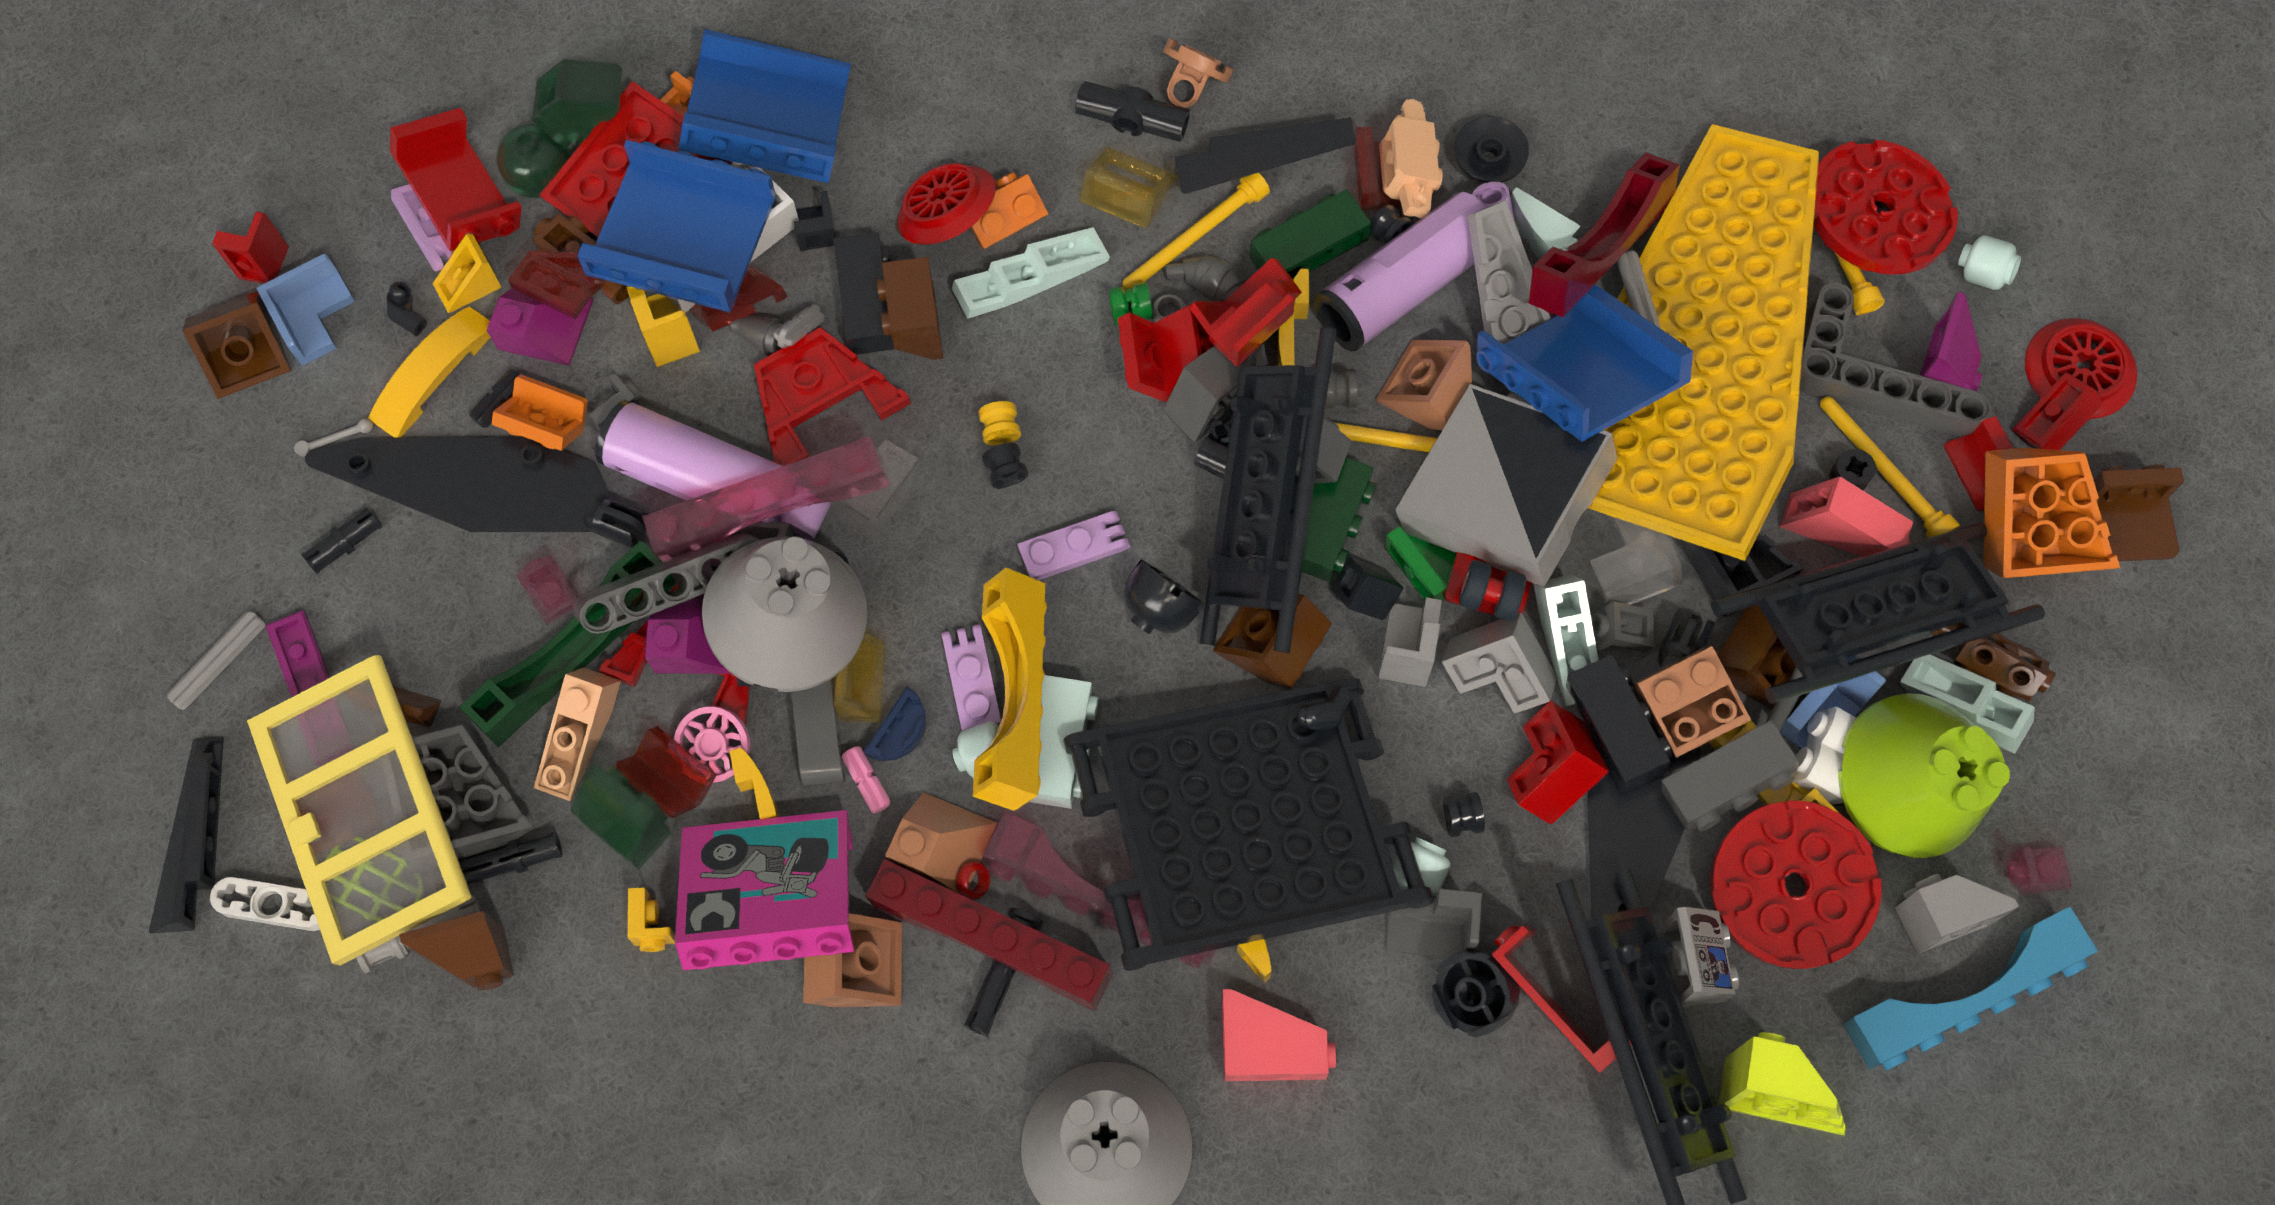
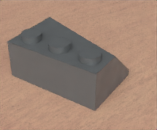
(469, 794)

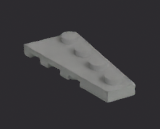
(1502, 274)

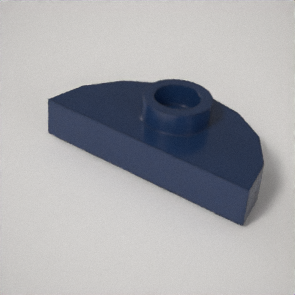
(900, 730)

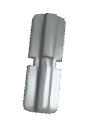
(798, 327)

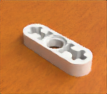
(246, 887)

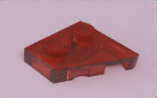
(555, 281)
(754, 288)

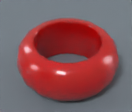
(963, 878)

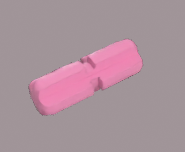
(868, 784)

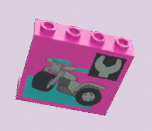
(764, 890)

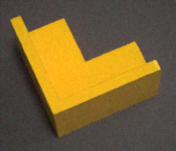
(663, 327)

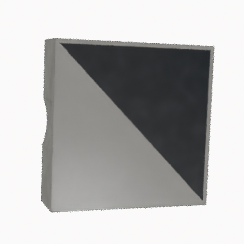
(1505, 485)

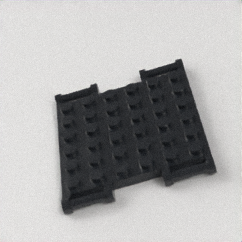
(1244, 824)

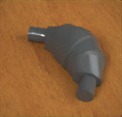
(1209, 274)

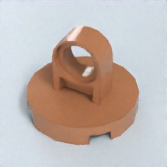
(1195, 68)

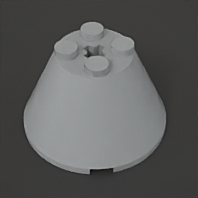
(784, 613)
(1144, 1161)

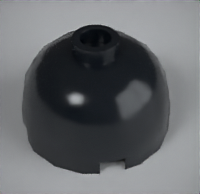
(1158, 600)
(1474, 992)

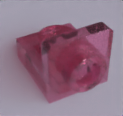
(547, 588)
(2039, 870)

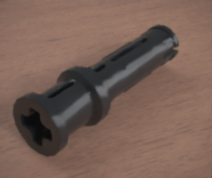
(996, 984)

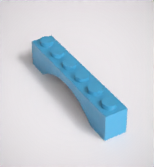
(2042, 951)

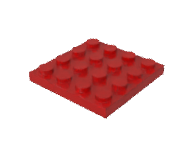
(597, 167)

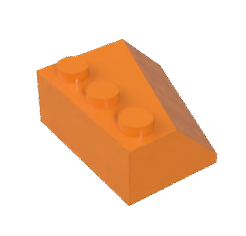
(2042, 514)

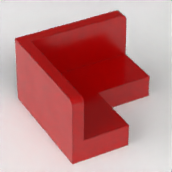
(1214, 313)
(1560, 768)

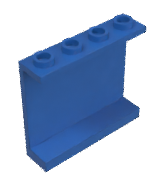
(765, 106)
(681, 226)
(1589, 364)

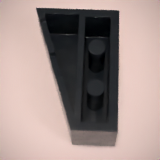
(1729, 575)

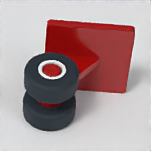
(1485, 588)

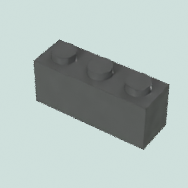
(1730, 777)

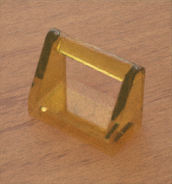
(1122, 195)
(861, 684)

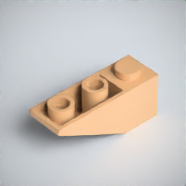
(575, 730)

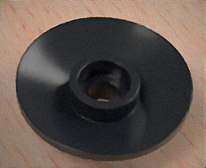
(1493, 136)

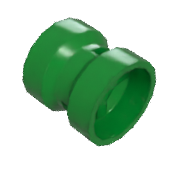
(1138, 299)

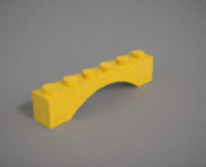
(1015, 618)

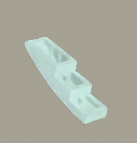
(1026, 274)

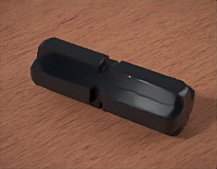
(502, 391)

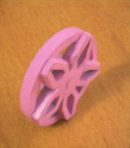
(713, 742)

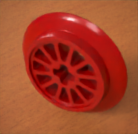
(945, 203)
(2041, 361)

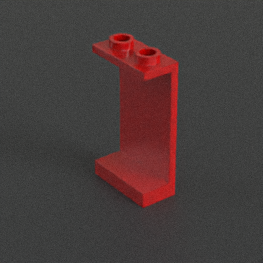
(451, 179)
(1508, 943)

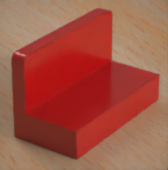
(253, 256)
(1252, 324)
(1969, 457)

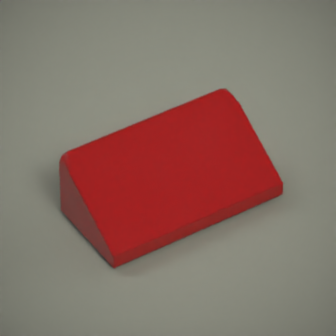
(2058, 414)

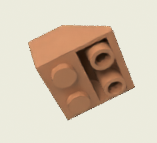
(1692, 701)

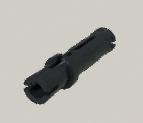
(543, 847)

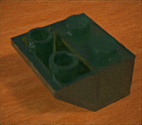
(576, 99)
(619, 817)

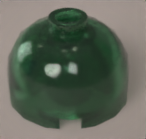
(529, 159)

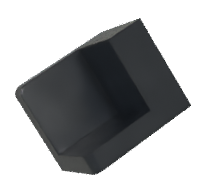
(815, 225)
(1367, 588)

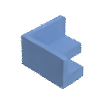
(300, 302)
(1847, 695)

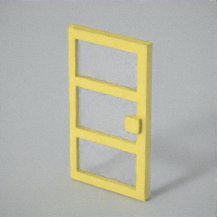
(358, 810)

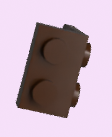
(2139, 511)

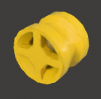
(999, 423)

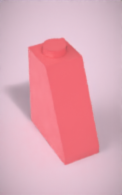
(1845, 518)
(1271, 1044)

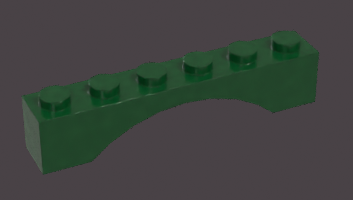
(521, 691)

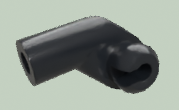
(400, 309)

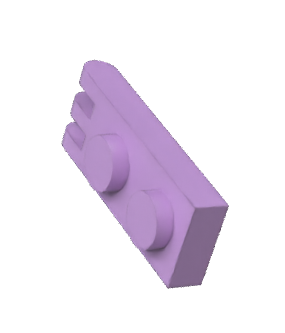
(420, 226)
(1072, 546)
(971, 678)

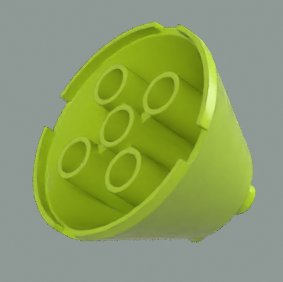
(1918, 775)

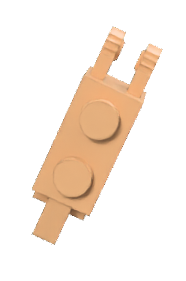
(1411, 160)

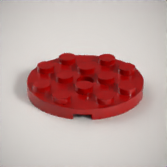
(1884, 242)
(1838, 874)

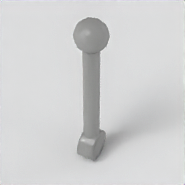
(302, 447)

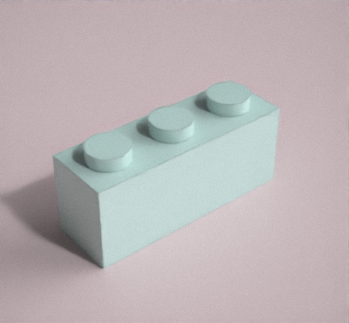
(1065, 711)

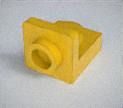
(641, 915)

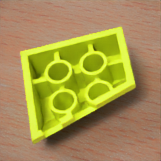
(1779, 1084)

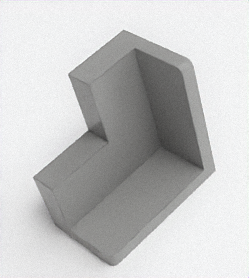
(1411, 643)
(1503, 654)

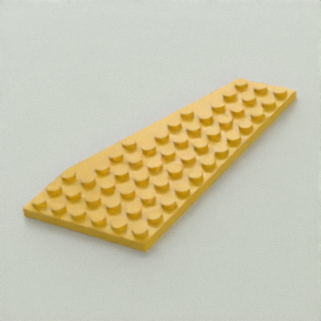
(1734, 289)

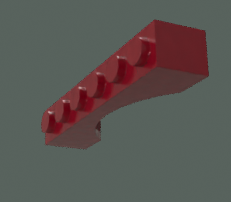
(1570, 272)
(990, 933)

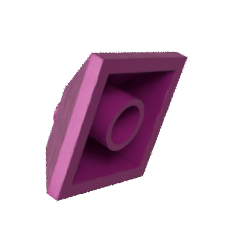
(535, 329)
(1954, 348)
(678, 641)

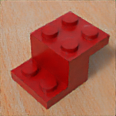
(1160, 350)

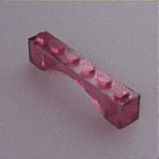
(822, 478)
(1025, 853)

